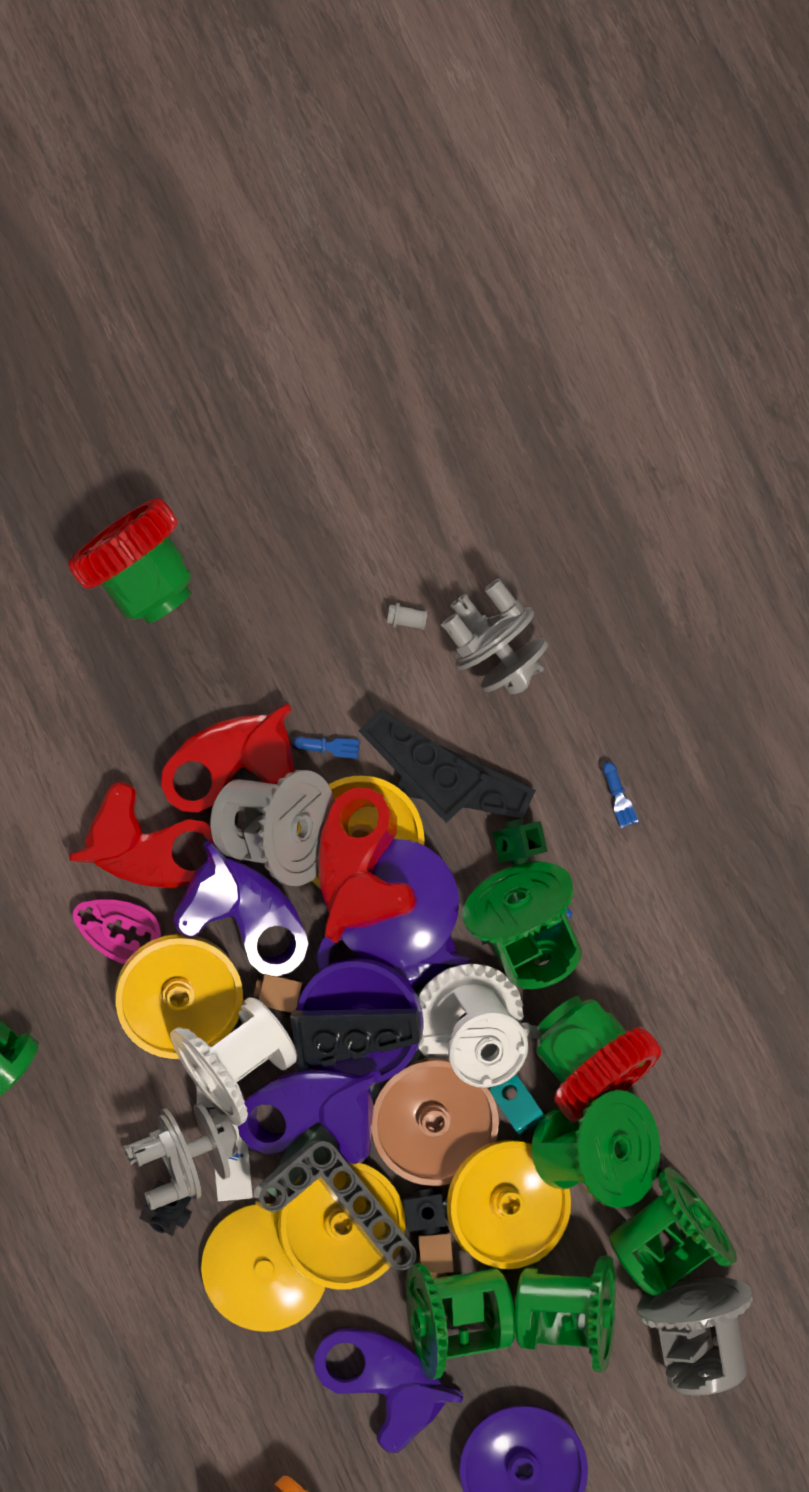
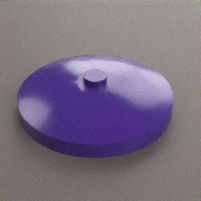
(425, 929)
(363, 985)
(523, 1452)

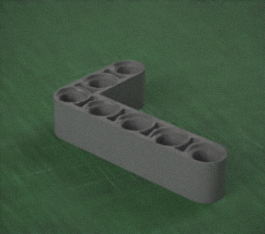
(344, 1198)

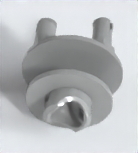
(483, 636)
(217, 1139)

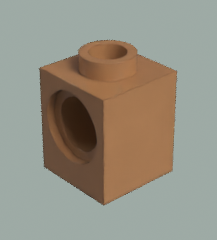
(278, 992)
(436, 1253)

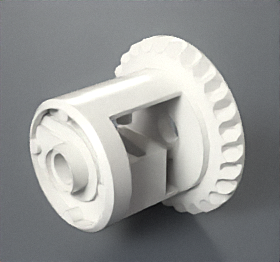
(488, 1041)
(235, 1056)

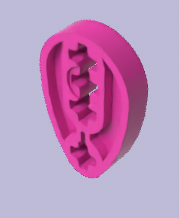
(109, 911)

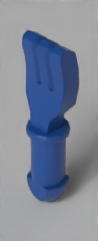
(339, 747)
(622, 806)

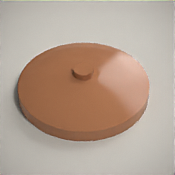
(431, 1121)

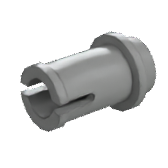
(406, 616)

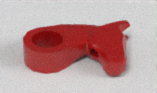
(249, 742)
(122, 849)
(346, 865)

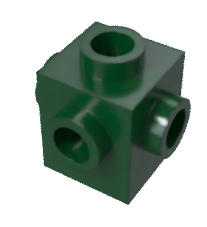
(513, 841)

